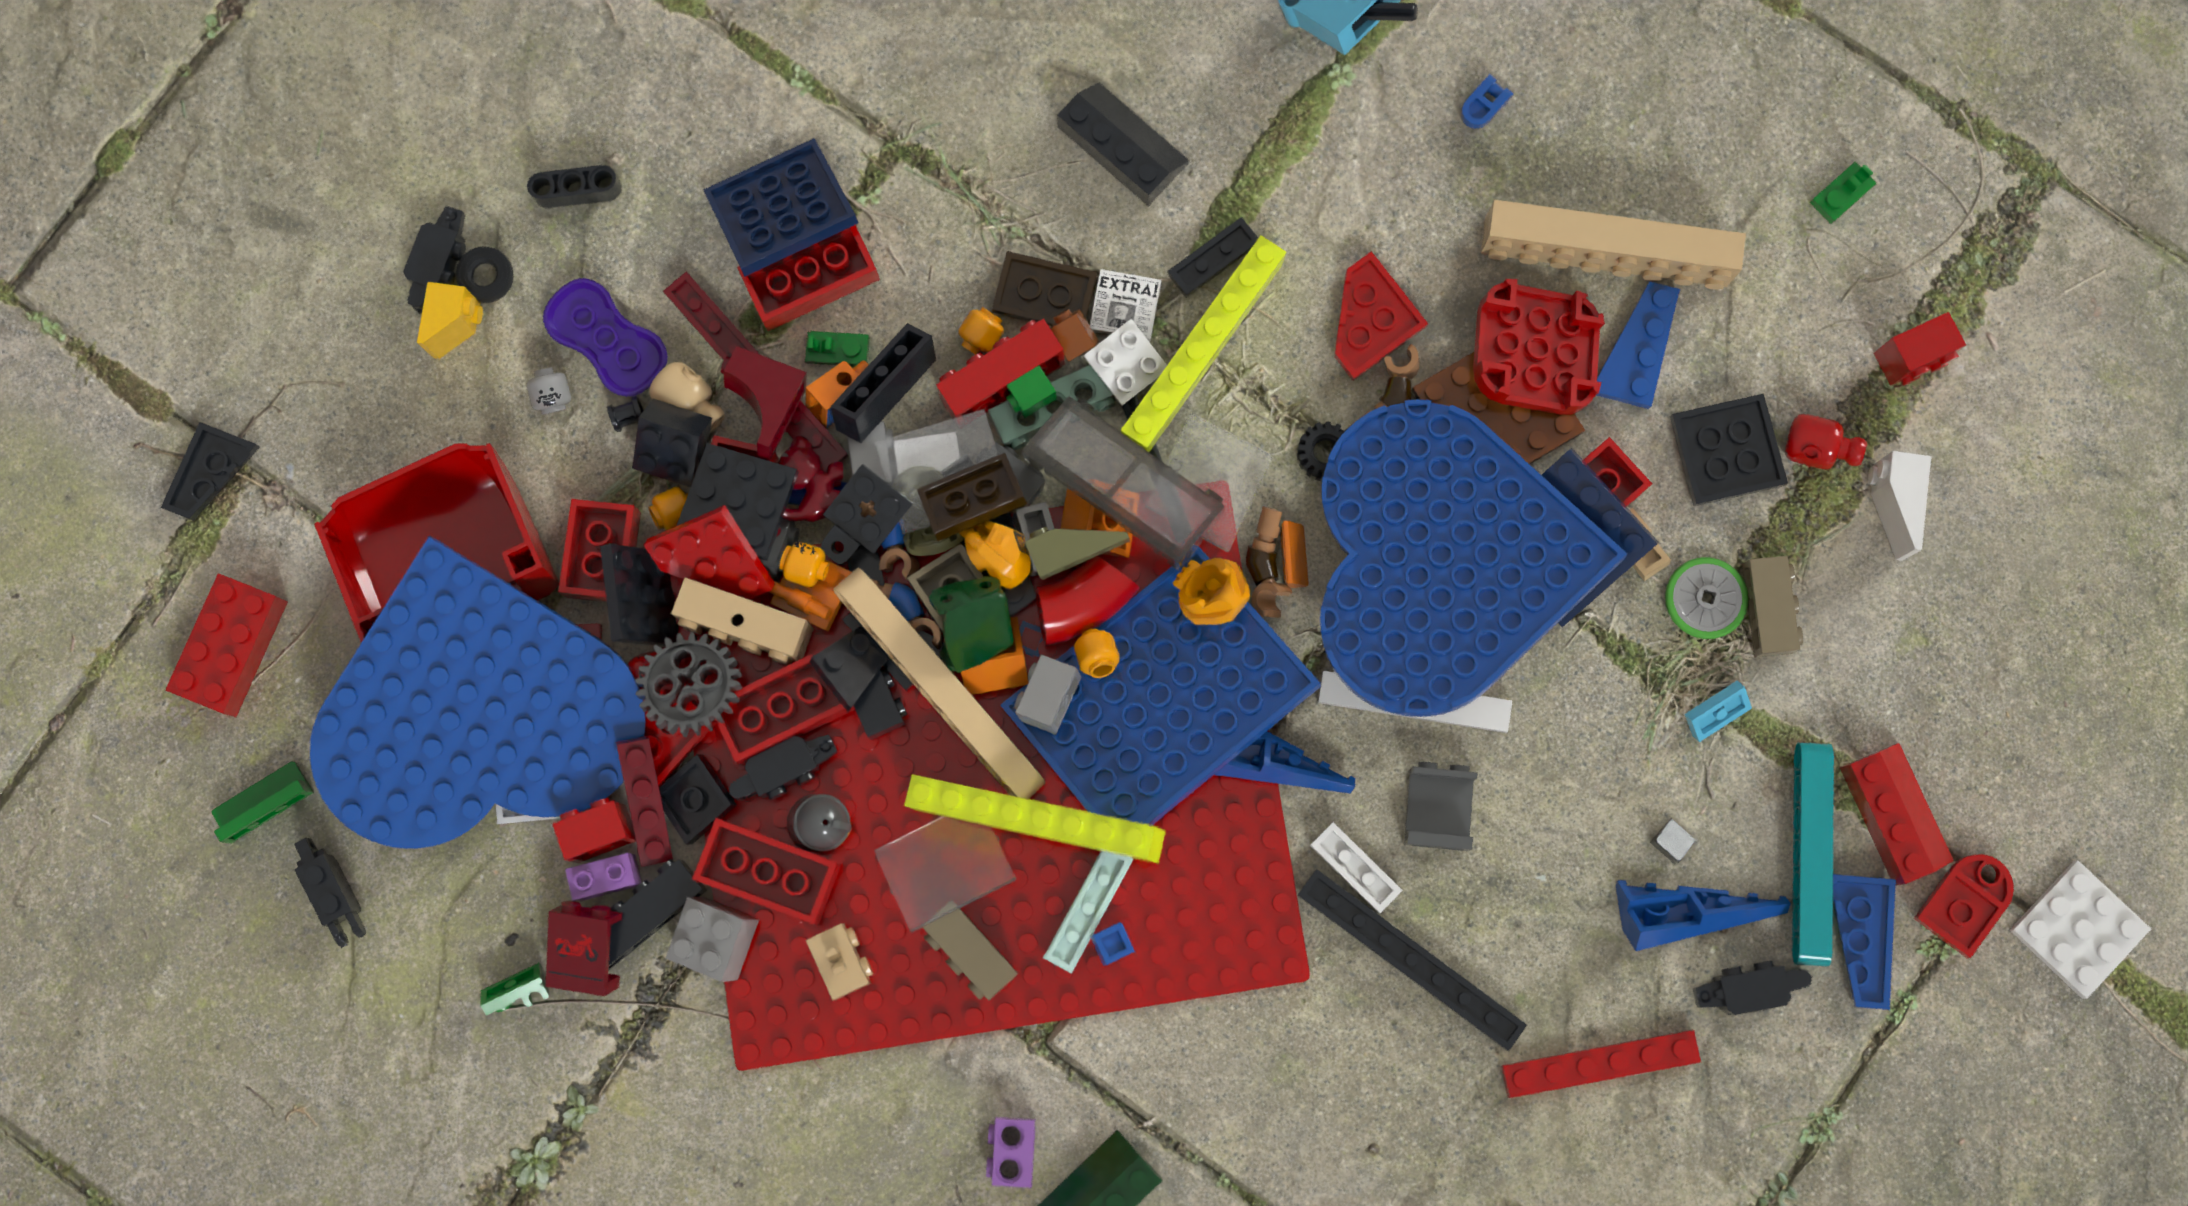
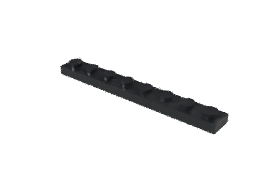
(1412, 960)

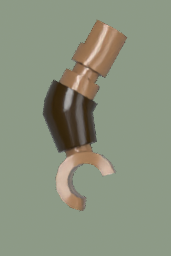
(1399, 384)
(1262, 565)

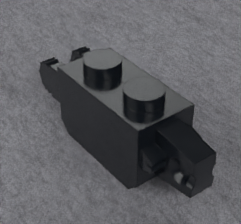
(435, 255)
(781, 766)
(328, 891)
(1751, 990)

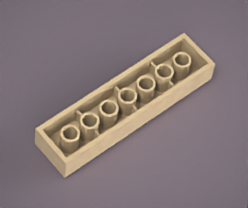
(1612, 244)

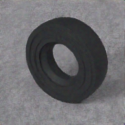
(485, 255)

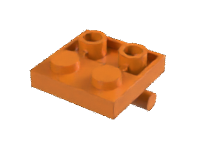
(815, 604)

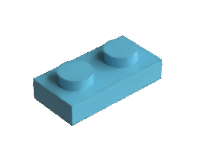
(1718, 711)

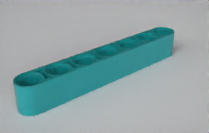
(1813, 854)

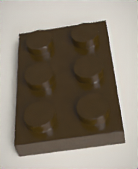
(1041, 288)
(971, 496)

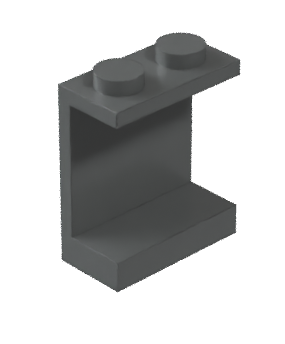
(1439, 807)

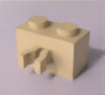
(839, 961)

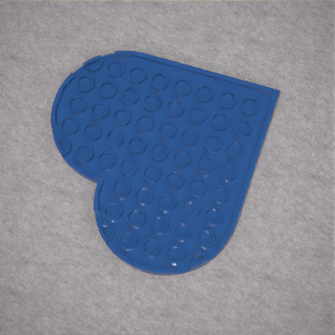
(1448, 558)
(469, 705)

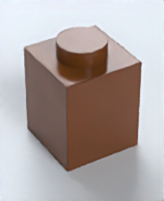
(1073, 333)

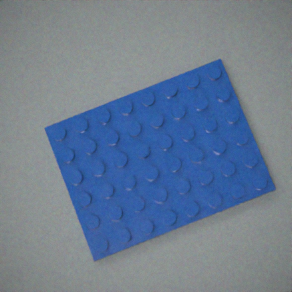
(1171, 707)

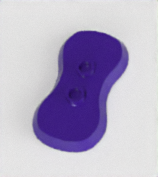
(622, 353)

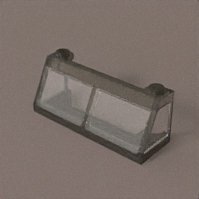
(1124, 481)

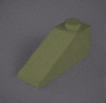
(1064, 548)

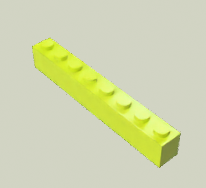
(1204, 343)
(1035, 818)

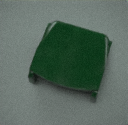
(973, 622)

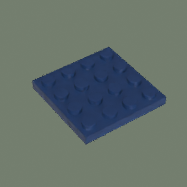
(780, 206)
(1596, 501)

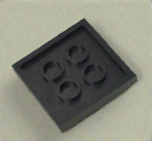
(1728, 449)
(750, 489)
(637, 597)

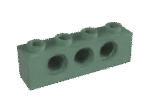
(1017, 436)

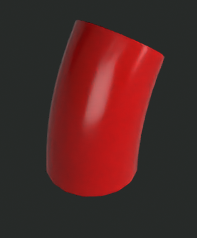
(1081, 600)

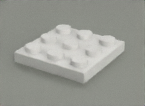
(2080, 929)

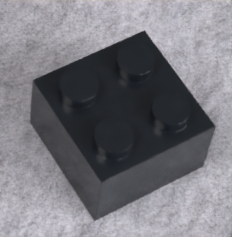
(670, 442)

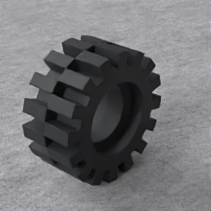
(1307, 443)

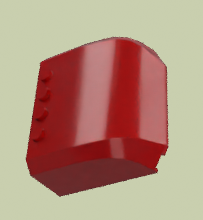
(453, 495)

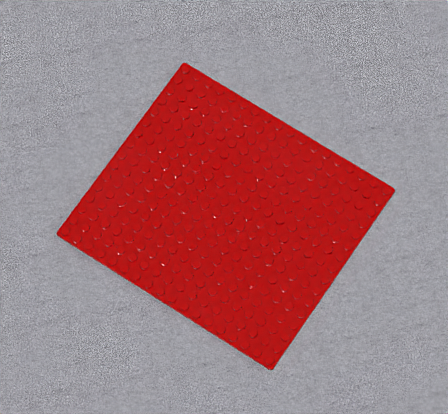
(1201, 920)

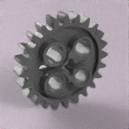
(665, 670)

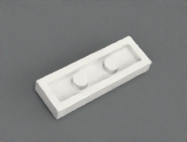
(1356, 868)

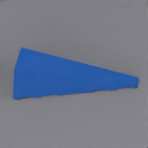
(1282, 763)
(1666, 916)

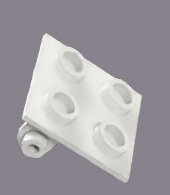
(1126, 362)

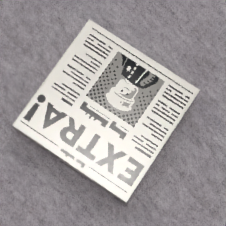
(1124, 298)

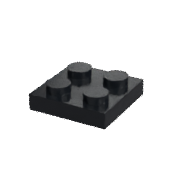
(695, 799)

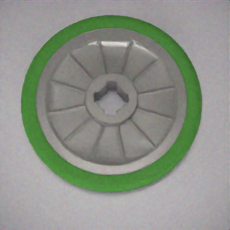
(1701, 618)

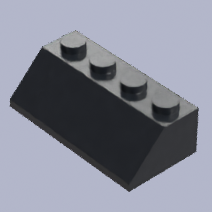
(1121, 142)

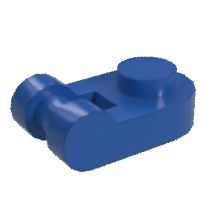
(1478, 110)

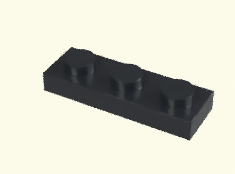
(1213, 257)

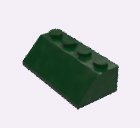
(1108, 1177)

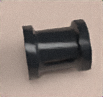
(625, 413)

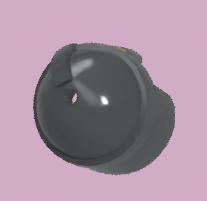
(806, 824)

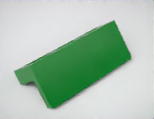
(260, 802)

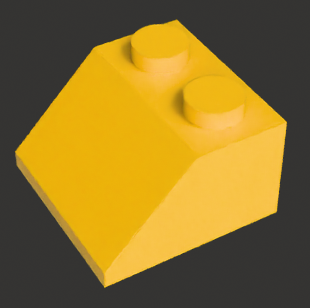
(447, 318)

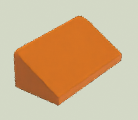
(1294, 554)

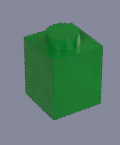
(1030, 392)

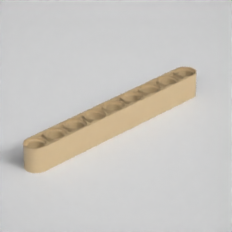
(938, 685)

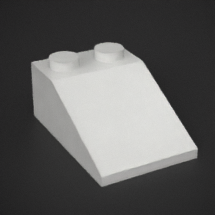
(1900, 498)

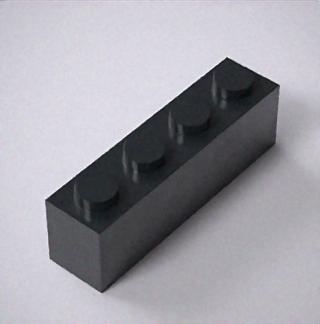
(883, 383)
(651, 908)

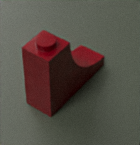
(770, 390)

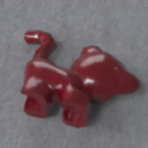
(811, 477)

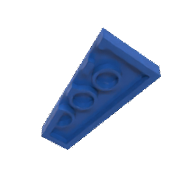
(1638, 354)
(1866, 929)

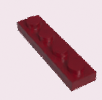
(644, 801)

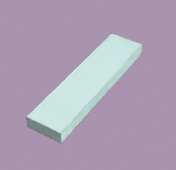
(1087, 910)

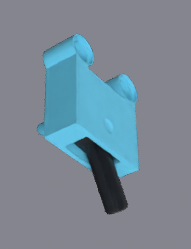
(1344, 21)

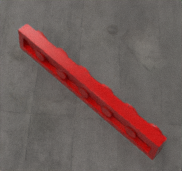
(1601, 1063)

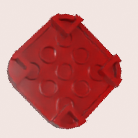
(1537, 348)

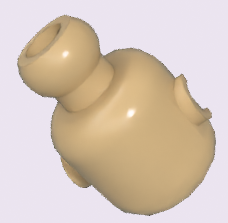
(685, 389)

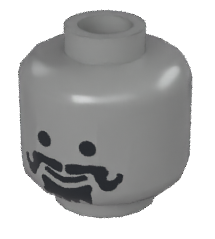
(548, 391)

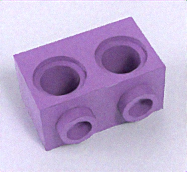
(603, 877)
(1020, 1152)

